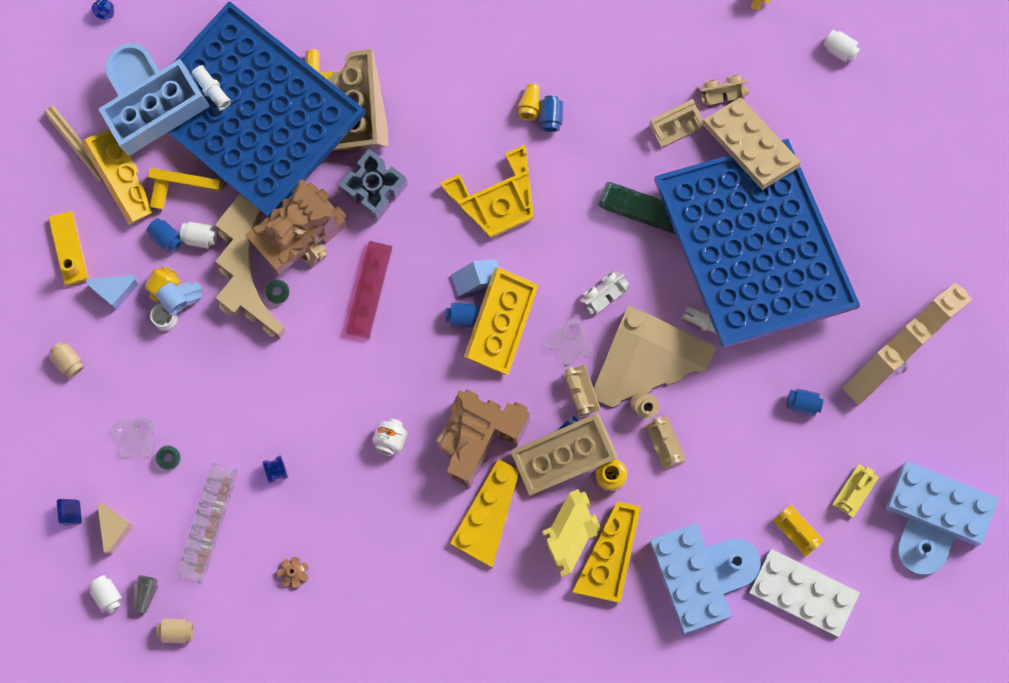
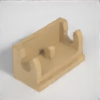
(676, 123)

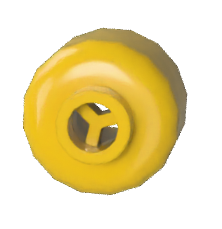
(158, 278)
(615, 467)

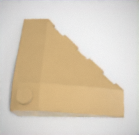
(361, 83)
(648, 355)

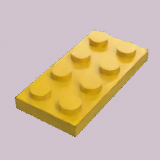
(501, 321)

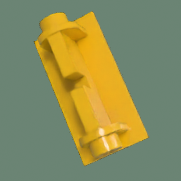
(798, 530)

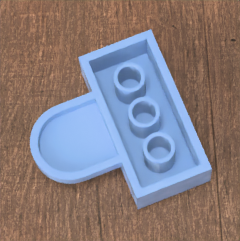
(147, 99)
(936, 515)
(702, 575)

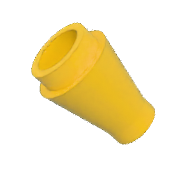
(529, 104)

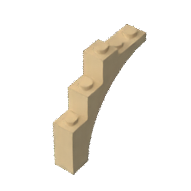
(237, 263)
(906, 343)

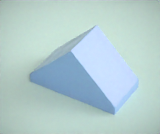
(473, 277)
(114, 289)

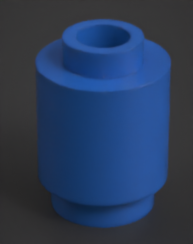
(551, 113)
(164, 235)
(462, 314)
(804, 402)

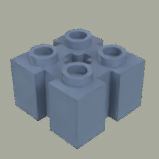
(371, 171)

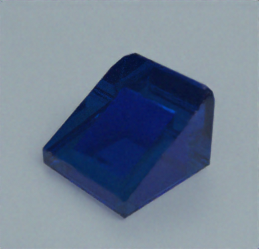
(69, 512)

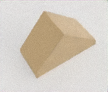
(113, 528)

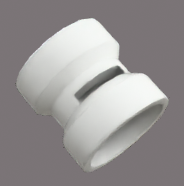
(159, 317)

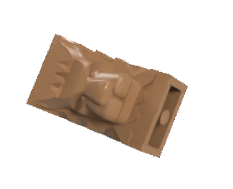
(297, 226)
(473, 430)

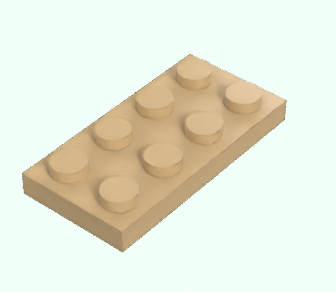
(751, 143)
(564, 454)

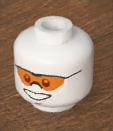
(389, 437)

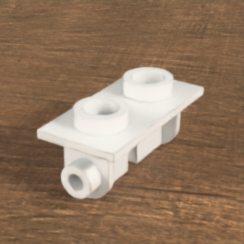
(611, 285)

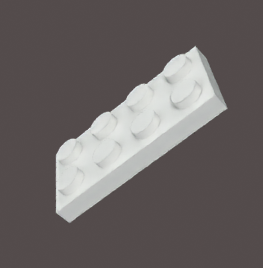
(804, 593)

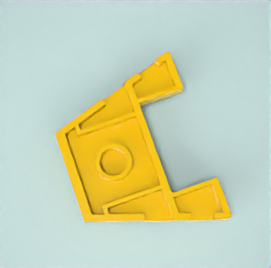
(501, 205)

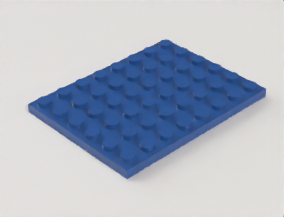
(279, 114)
(755, 251)

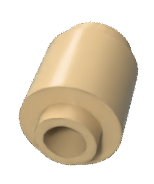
(66, 359)
(637, 405)
(175, 630)

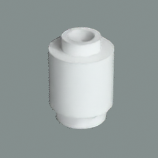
(841, 46)
(198, 234)
(105, 594)

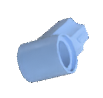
(177, 297)

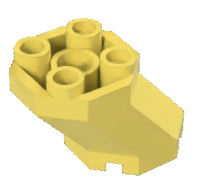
(571, 532)

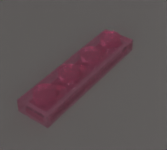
(369, 290)

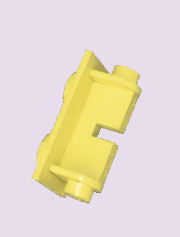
(856, 490)

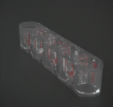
(207, 523)

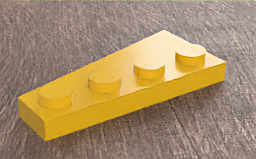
(118, 175)
(484, 523)
(609, 561)

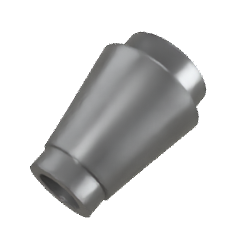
(144, 591)

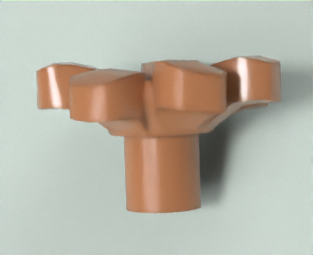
(298, 574)

